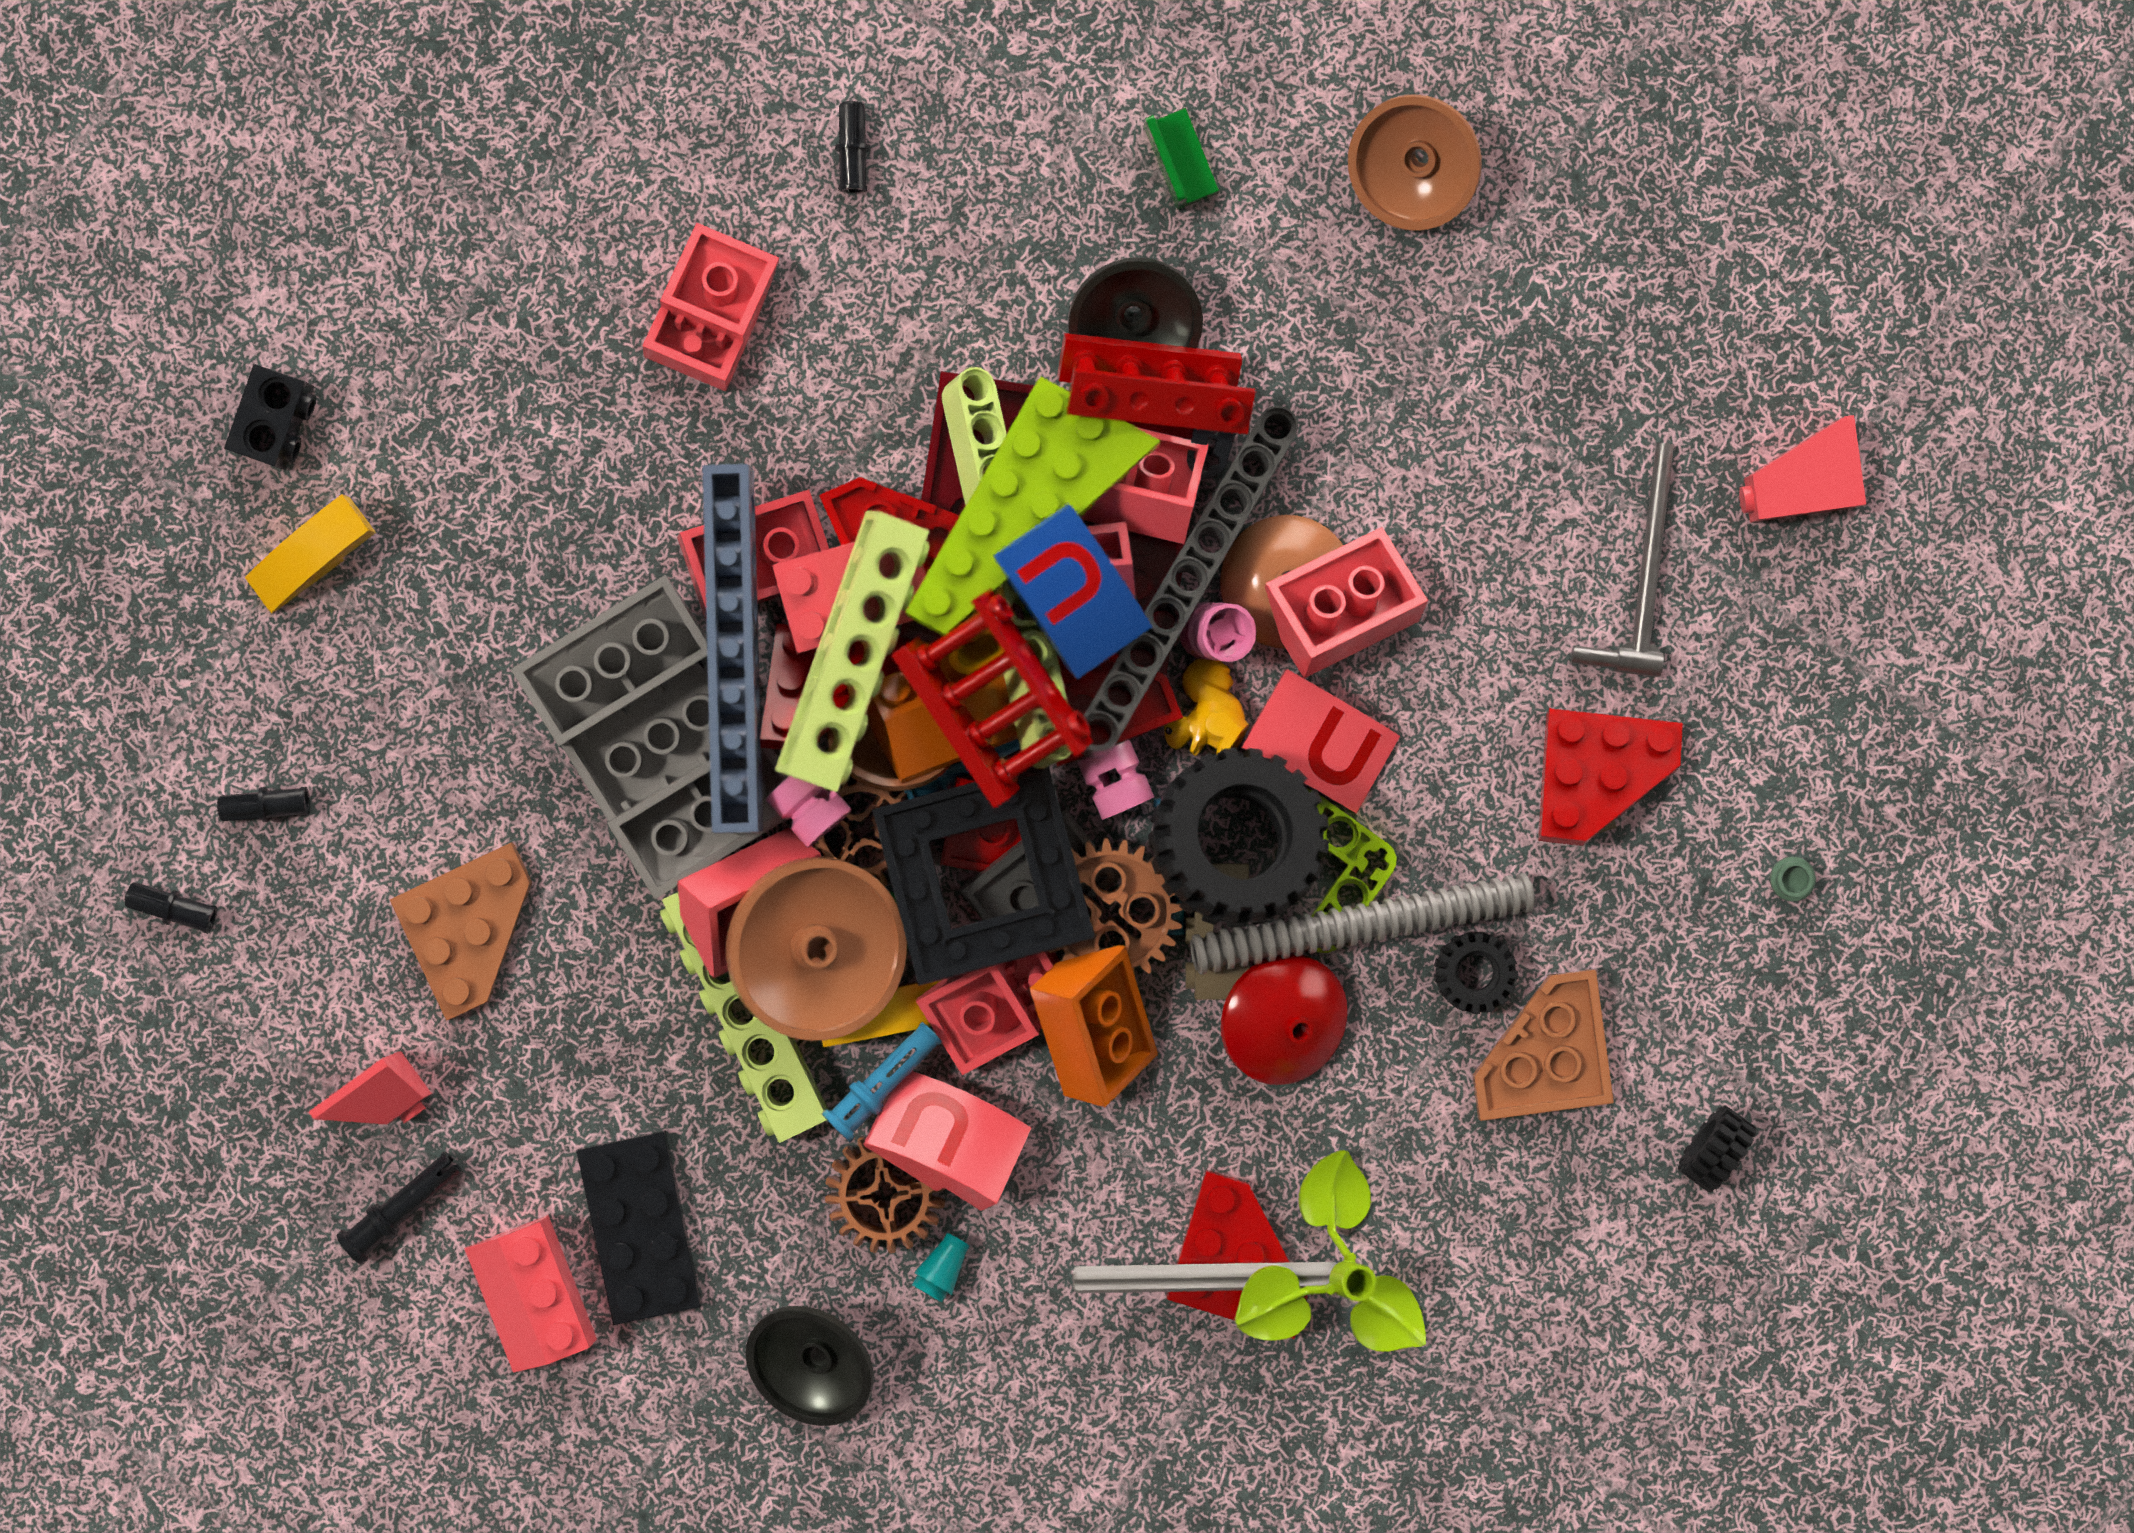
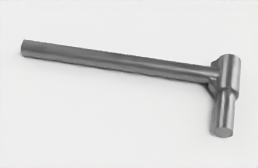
(1639, 655)

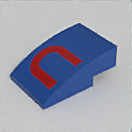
(1072, 591)

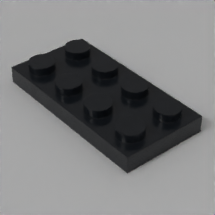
(639, 1227)

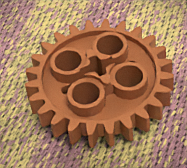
(1136, 882)

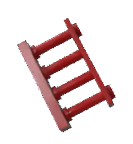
(1155, 383)
(948, 700)

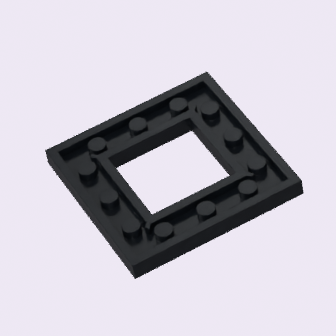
(947, 952)

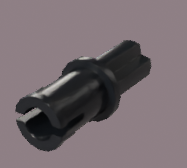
(852, 147)
(264, 804)
(171, 907)

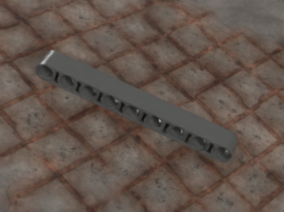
(1197, 562)

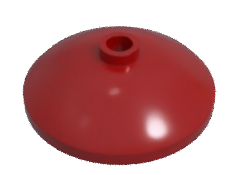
(1267, 1007)

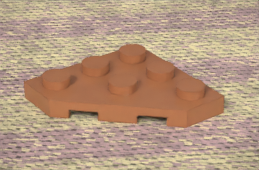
(465, 926)
(1549, 1054)

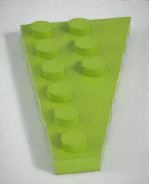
(1036, 471)

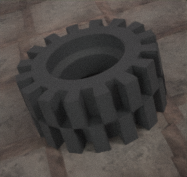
(1502, 978)
(1717, 1148)

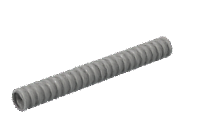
(1362, 923)

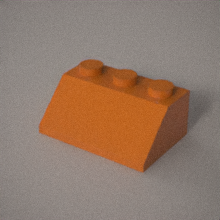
(911, 734)
(1094, 1024)

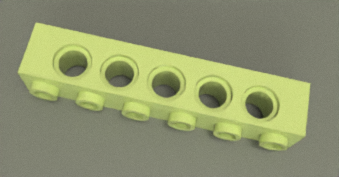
(831, 664)
(777, 1117)

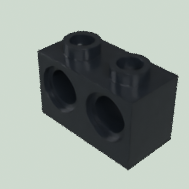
(258, 414)

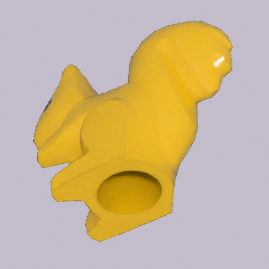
(1218, 714)

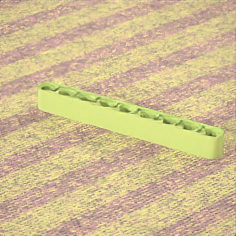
(971, 461)

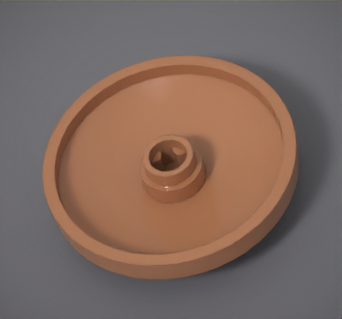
(816, 948)

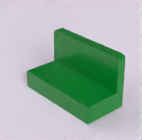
(1180, 158)

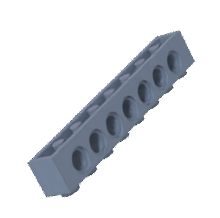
(732, 648)

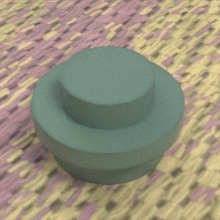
(1792, 878)

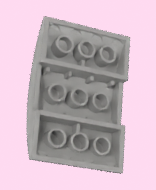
(635, 723)

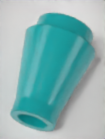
(941, 1268)

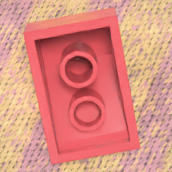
(810, 588)

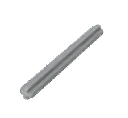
(1186, 1277)

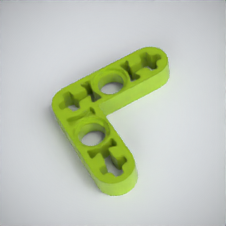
(1353, 856)

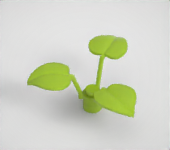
(1386, 1309)

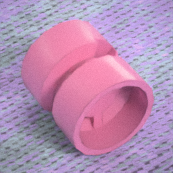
(1219, 632)
(1123, 794)
(810, 808)

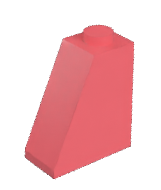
(1809, 478)

